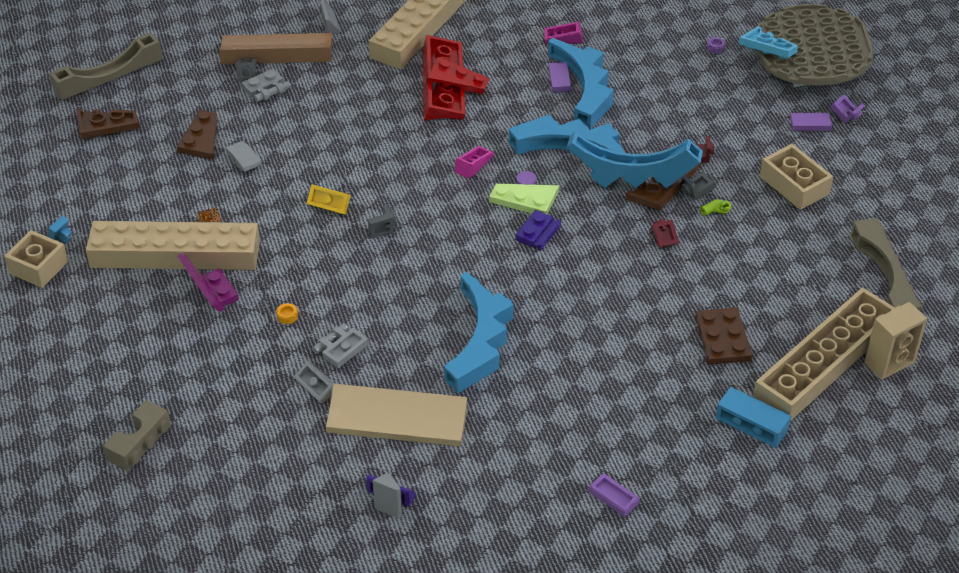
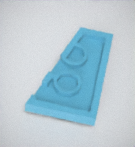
(767, 43)

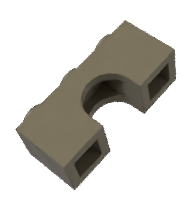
(128, 449)

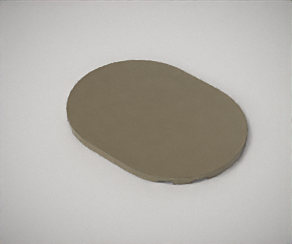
(829, 42)

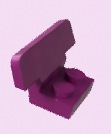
(213, 284)

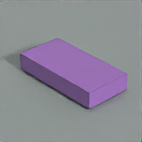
(559, 77)
(810, 122)
(614, 495)

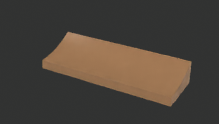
(277, 48)

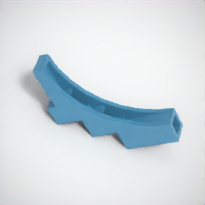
(588, 68)
(547, 134)
(609, 165)
(481, 354)

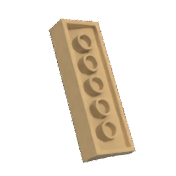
(397, 415)

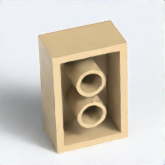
(796, 176)
(895, 340)

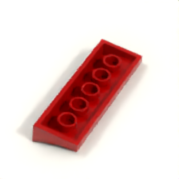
(439, 100)

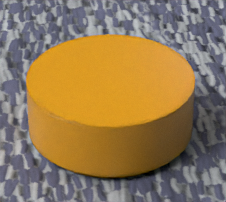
(287, 313)

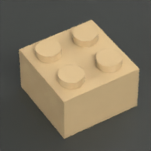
(36, 258)

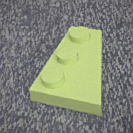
(525, 197)

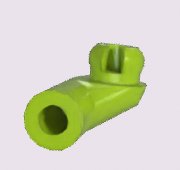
(716, 206)

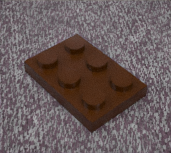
(723, 336)

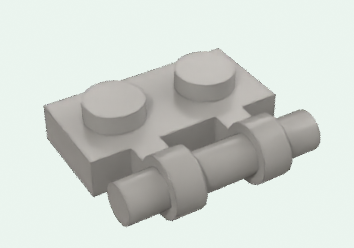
(265, 85)
(343, 349)

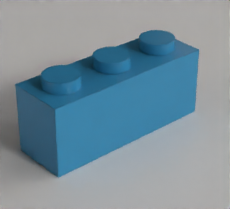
(753, 417)

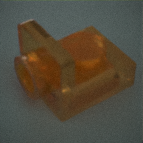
(209, 215)

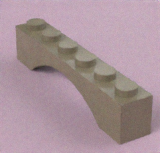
(140, 53)
(871, 240)

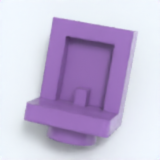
(846, 109)

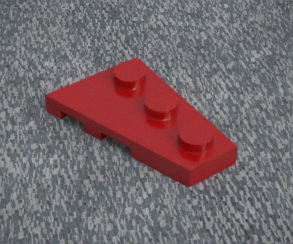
(453, 74)

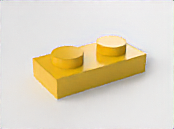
(328, 199)

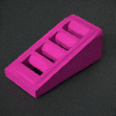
(568, 33)
(471, 162)

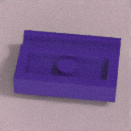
(537, 230)

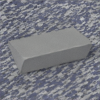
(329, 18)
(315, 381)
(387, 495)

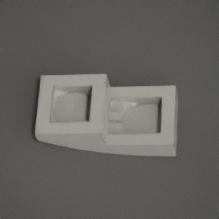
(243, 155)

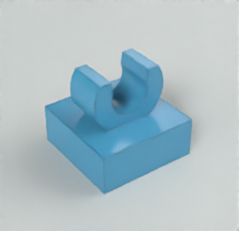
(60, 230)

